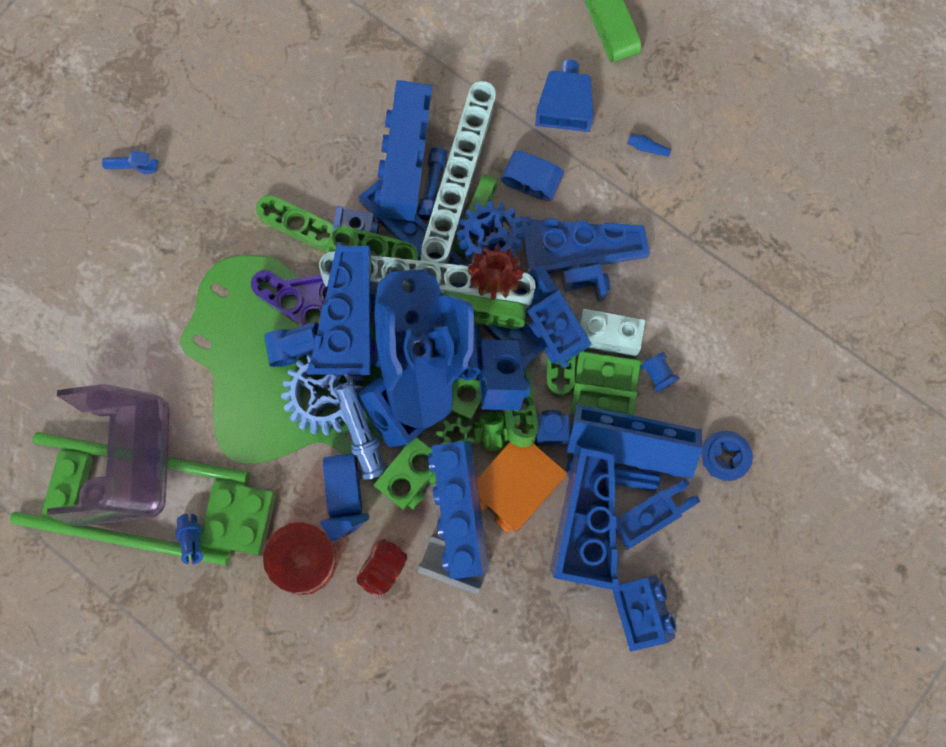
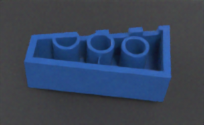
(403, 151)
(587, 527)

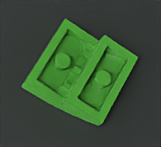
(606, 382)

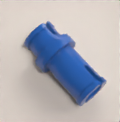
(189, 536)

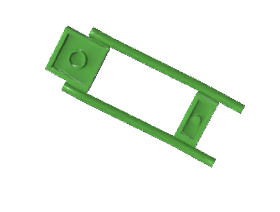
(233, 521)

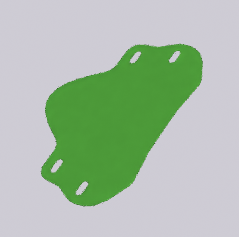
(248, 391)

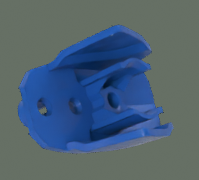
(425, 356)

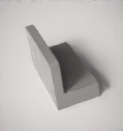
(433, 567)

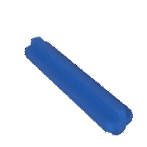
(630, 477)

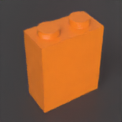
(518, 485)

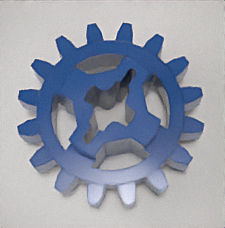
(485, 222)

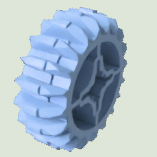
(316, 403)

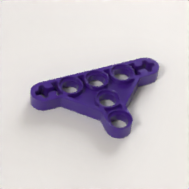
(308, 289)

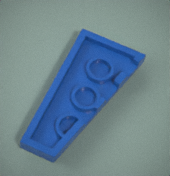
(566, 244)
(345, 320)

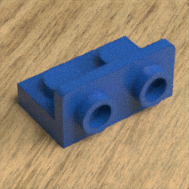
(559, 328)
(645, 613)

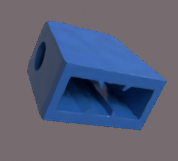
(566, 100)

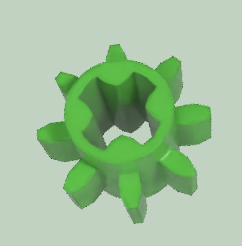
(450, 430)
(491, 431)

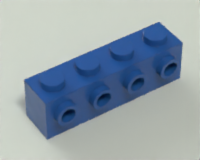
(637, 440)
(460, 510)

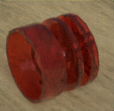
(297, 540)

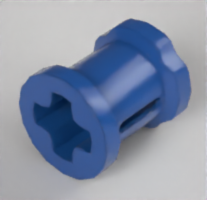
(660, 372)

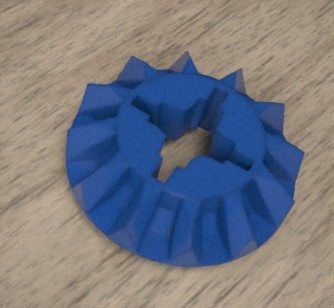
(730, 442)

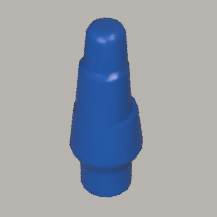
(645, 144)

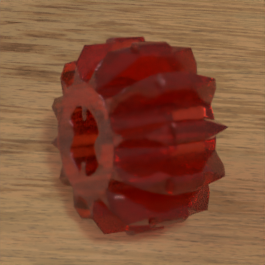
(493, 283)
(381, 568)

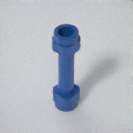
(436, 161)

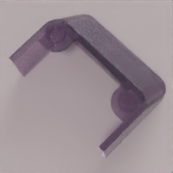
(135, 456)

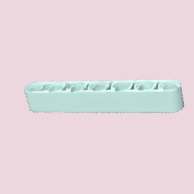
(459, 163)
(444, 273)

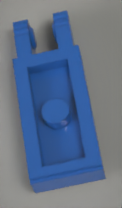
(652, 515)

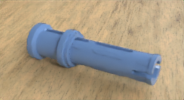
(364, 444)

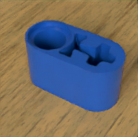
(532, 175)
(342, 485)

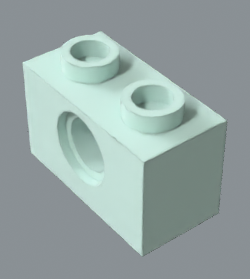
(613, 333)

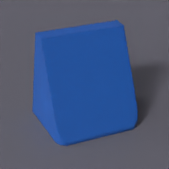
(344, 525)

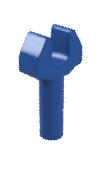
(138, 160)

